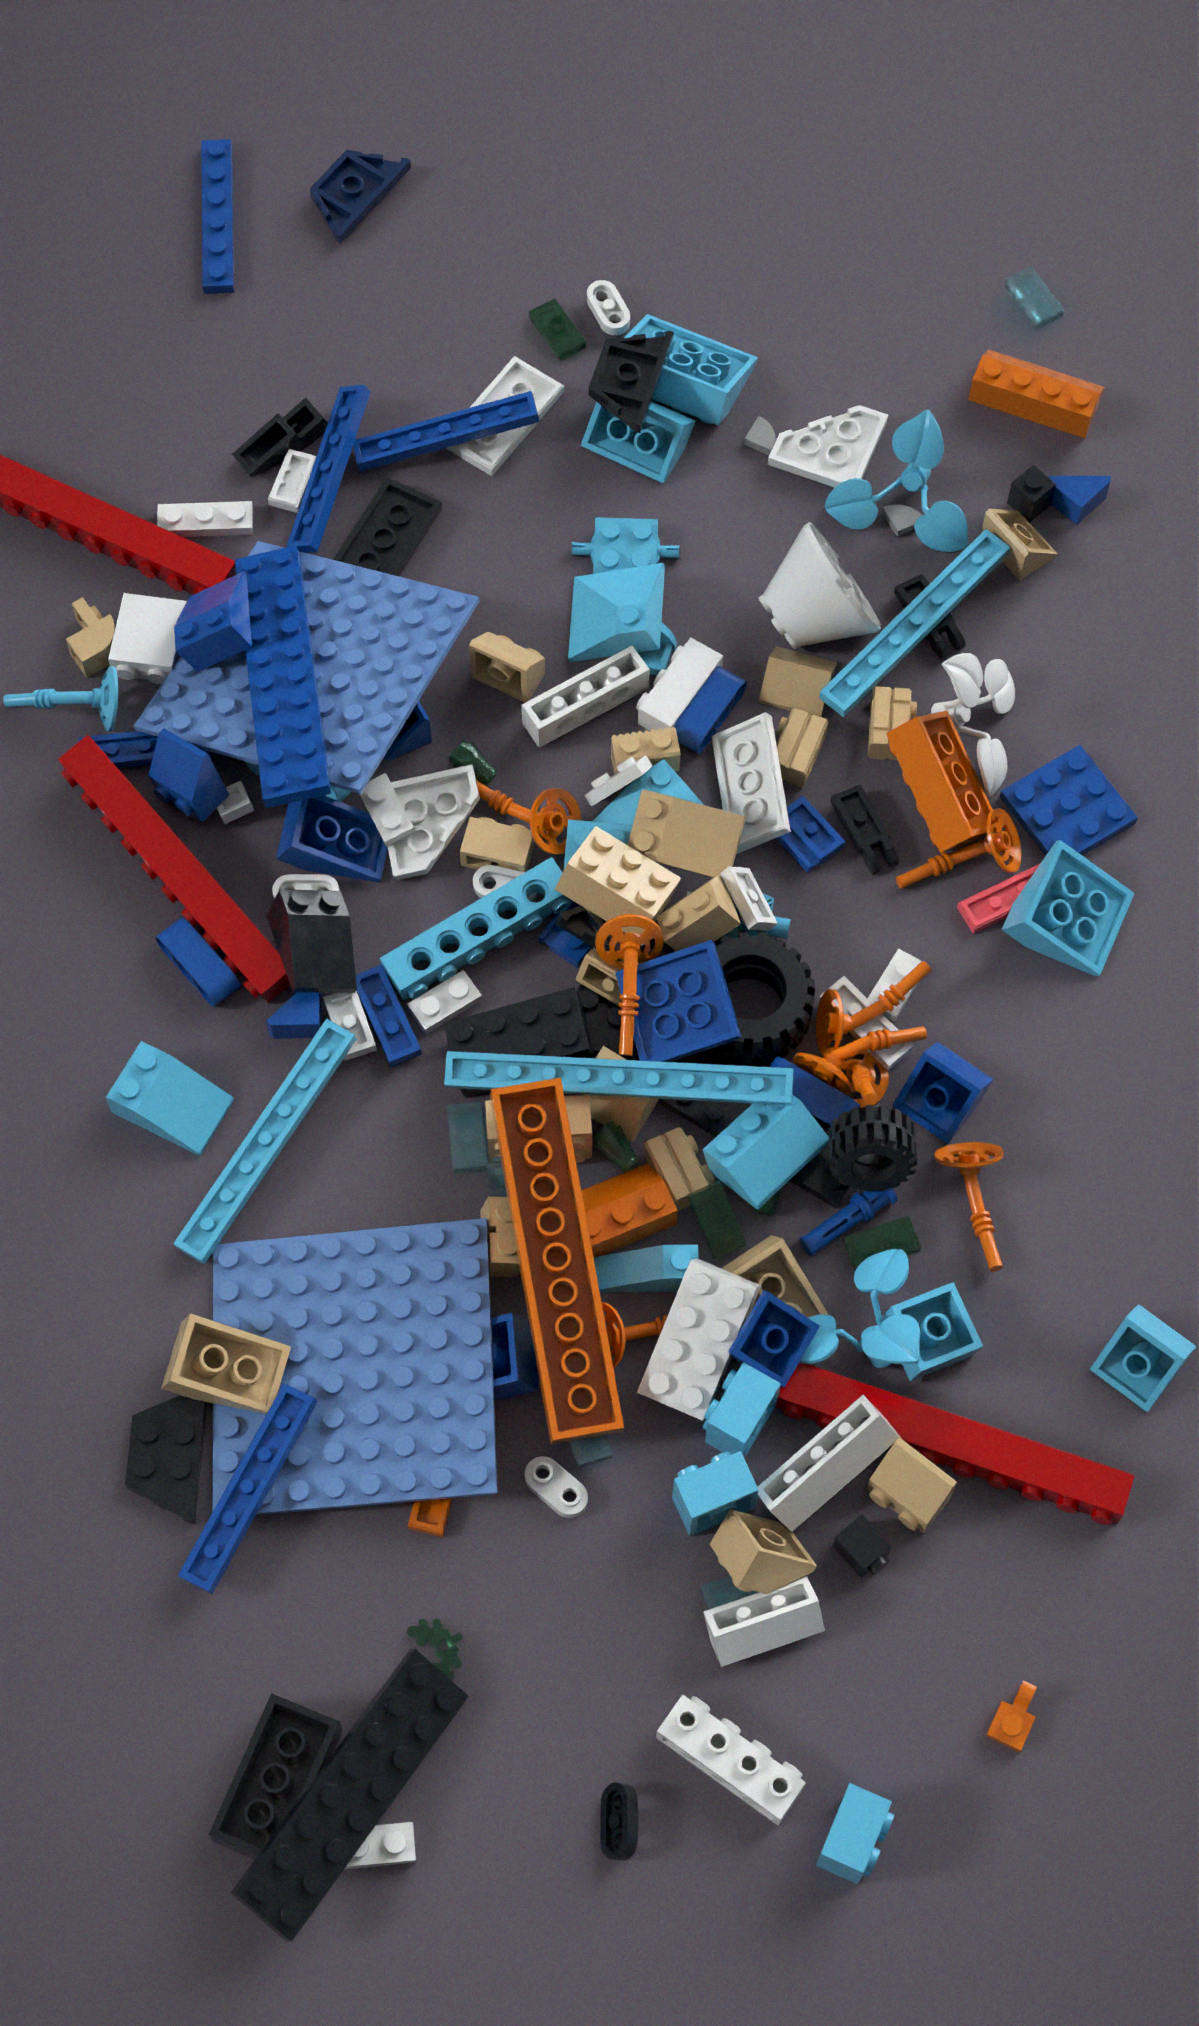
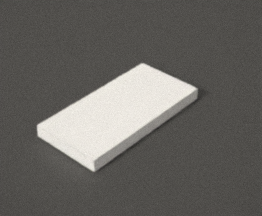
(514, 379)
(752, 779)

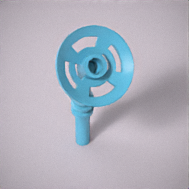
(100, 698)

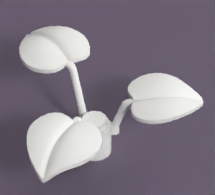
(967, 679)

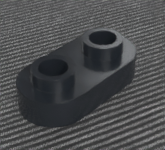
(619, 1821)

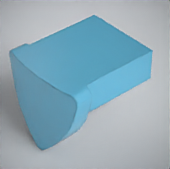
(659, 659)

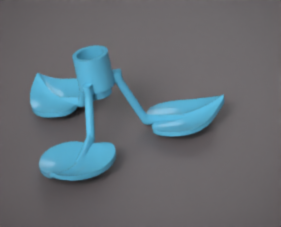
(922, 446)
(889, 1341)

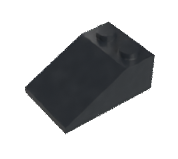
(314, 940)

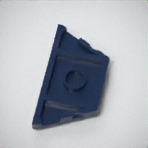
(354, 188)

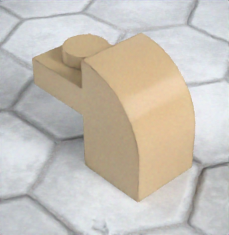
(93, 643)

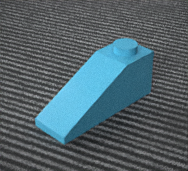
(644, 1269)

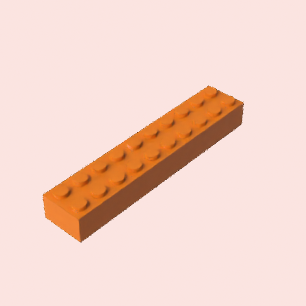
(556, 1261)

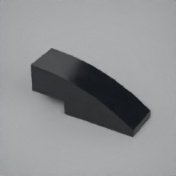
(271, 442)

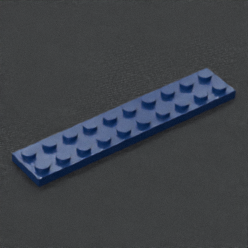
(283, 680)

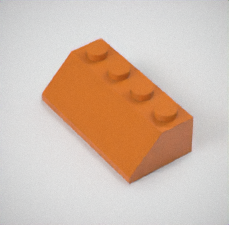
(1035, 393)
(941, 779)
(627, 1209)

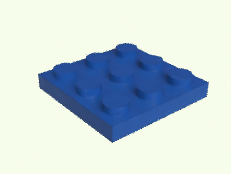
(1068, 803)
(682, 1005)

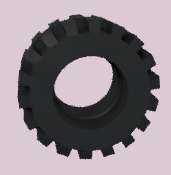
(872, 1148)

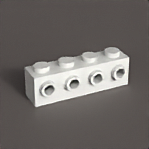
(827, 1463)
(731, 1759)

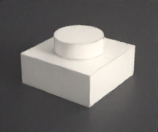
(236, 804)

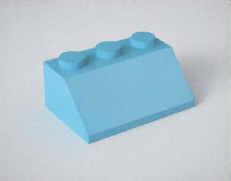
(649, 452)
(765, 1149)

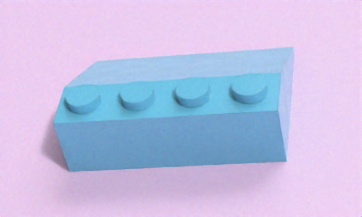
(698, 373)

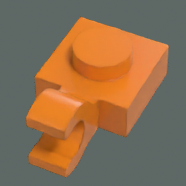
(1012, 1721)

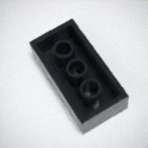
(536, 1027)
(273, 1774)

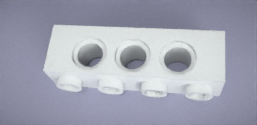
(585, 696)

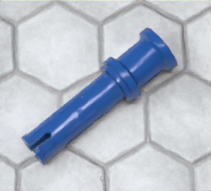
(863, 1207)

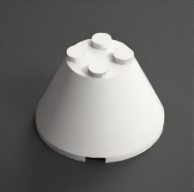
(815, 597)

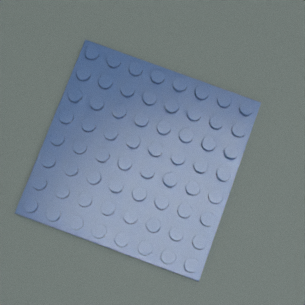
(373, 658)
(391, 1347)

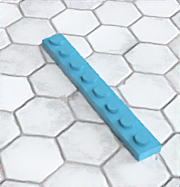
(914, 623)
(265, 1141)

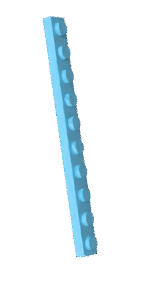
(623, 1077)

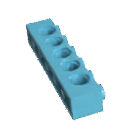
(458, 928)

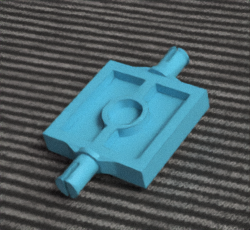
(624, 544)

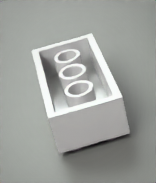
(697, 1338)

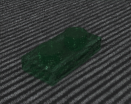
(887, 1236)

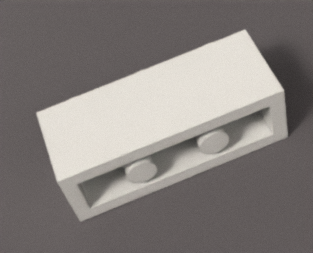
(677, 685)
(764, 1621)

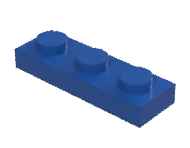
(386, 1016)

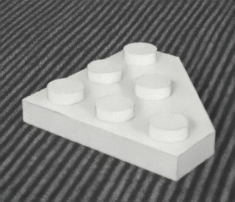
(831, 447)
(437, 809)

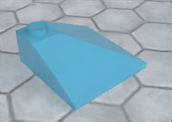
(616, 612)
(1069, 910)

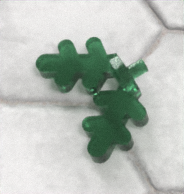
(438, 1634)

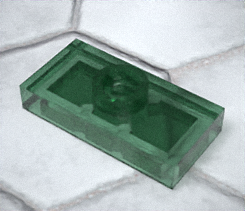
(557, 329)
(716, 1219)

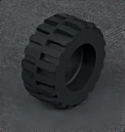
(781, 969)

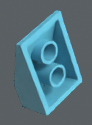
(658, 779)
(168, 1099)

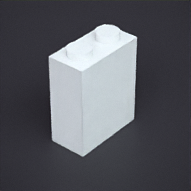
(145, 637)

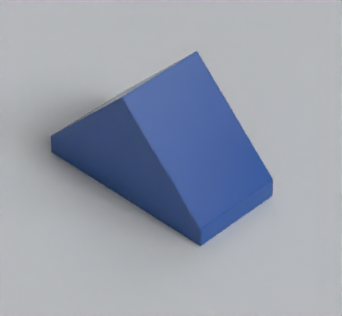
(1079, 494)
(413, 734)
(297, 1017)

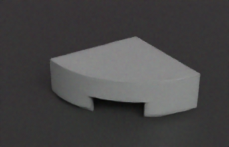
(761, 436)
(900, 518)

